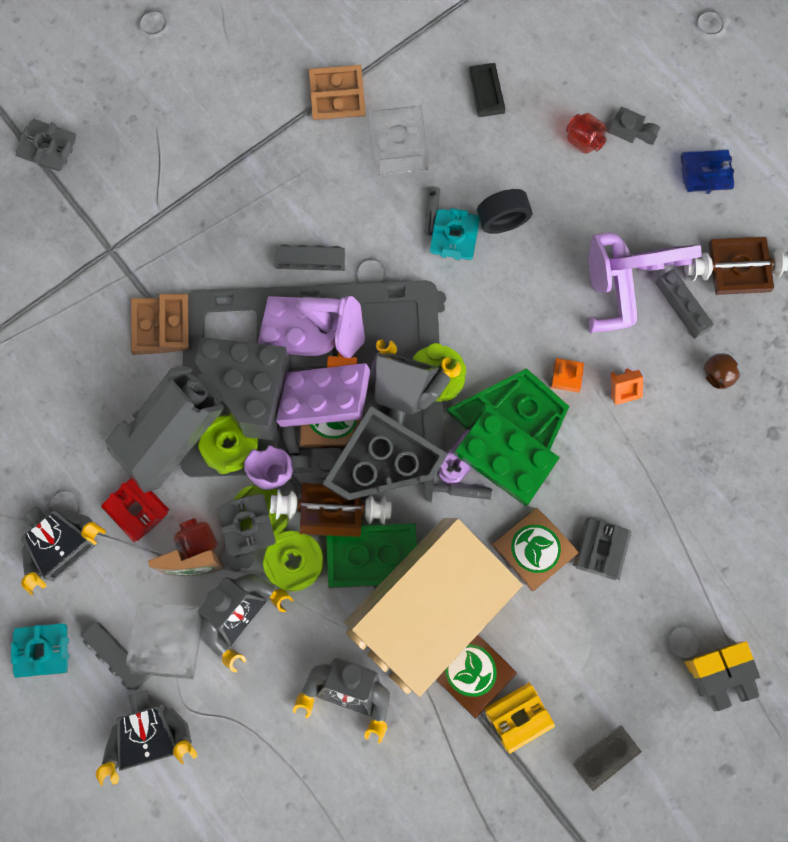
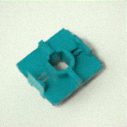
(454, 246)
(55, 650)

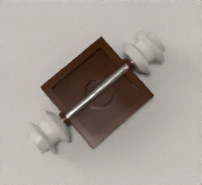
(739, 265)
(327, 513)

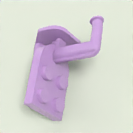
(620, 266)
(301, 322)

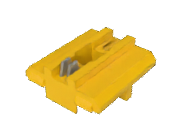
(515, 736)

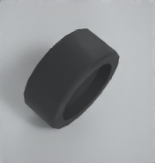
(504, 211)

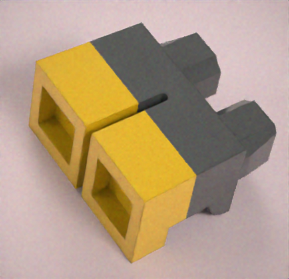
(723, 670)

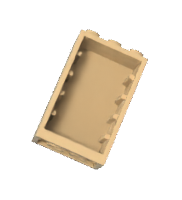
(432, 606)

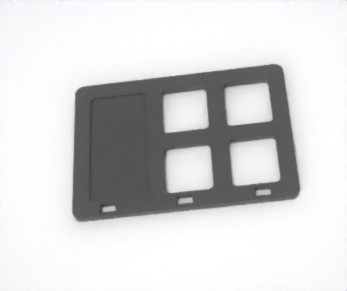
(405, 320)

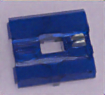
(717, 179)

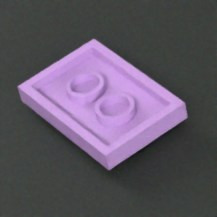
(323, 395)

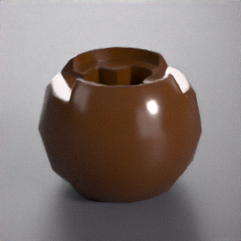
(721, 371)

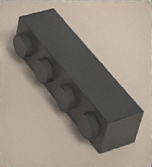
(310, 258)
(684, 303)
(112, 653)

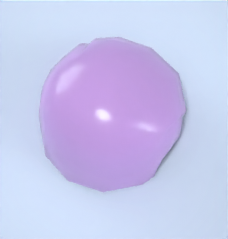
(268, 467)

